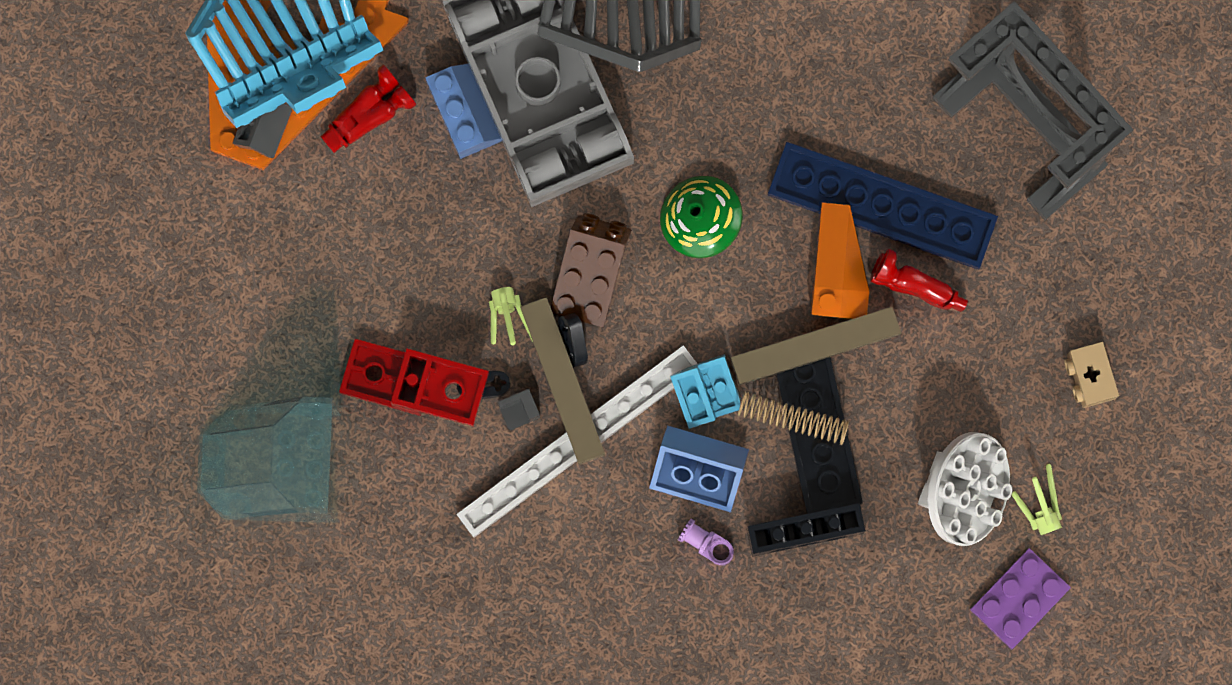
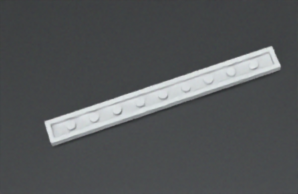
(560, 454)

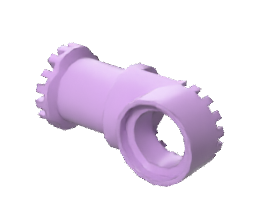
(705, 542)

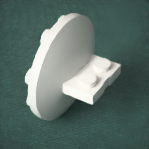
(964, 486)

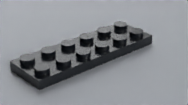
(823, 467)

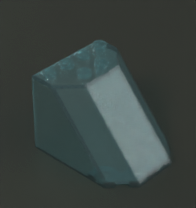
(270, 461)

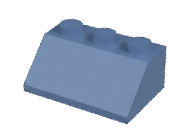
(463, 109)
(699, 468)

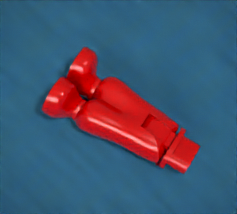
(367, 111)
(915, 283)

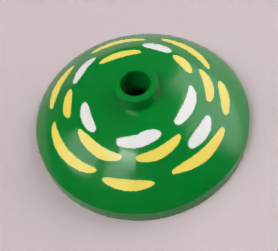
(712, 228)

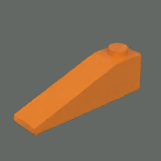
(839, 275)

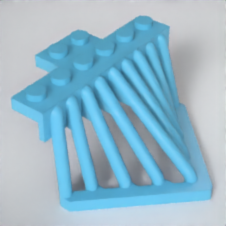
(299, 75)

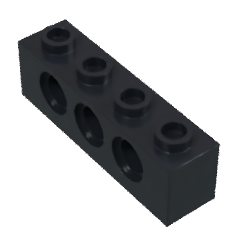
(805, 530)

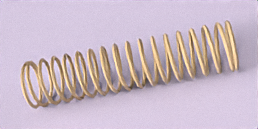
(746, 397)

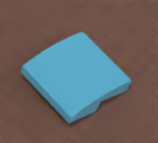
(706, 391)

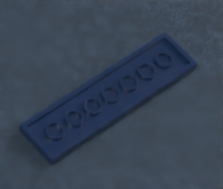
(884, 205)

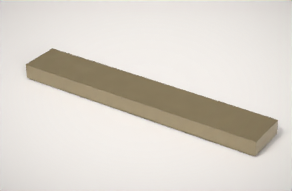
(815, 345)
(562, 381)

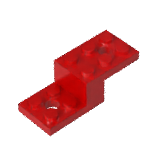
(414, 382)

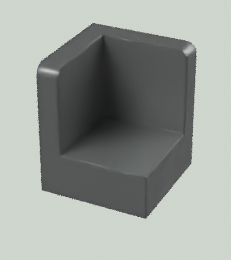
(519, 409)

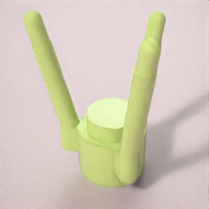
(505, 301)
(1046, 518)

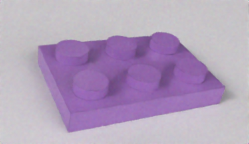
(1020, 598)

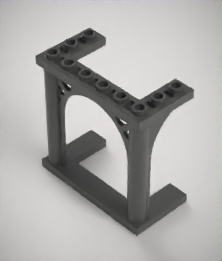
(990, 59)

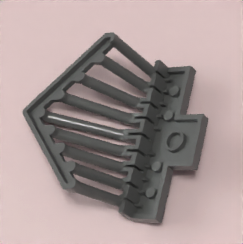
(611, 52)

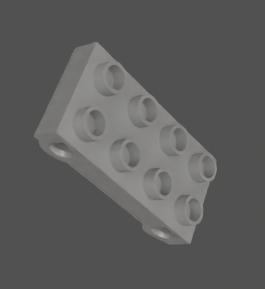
(539, 96)

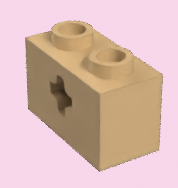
(1096, 360)

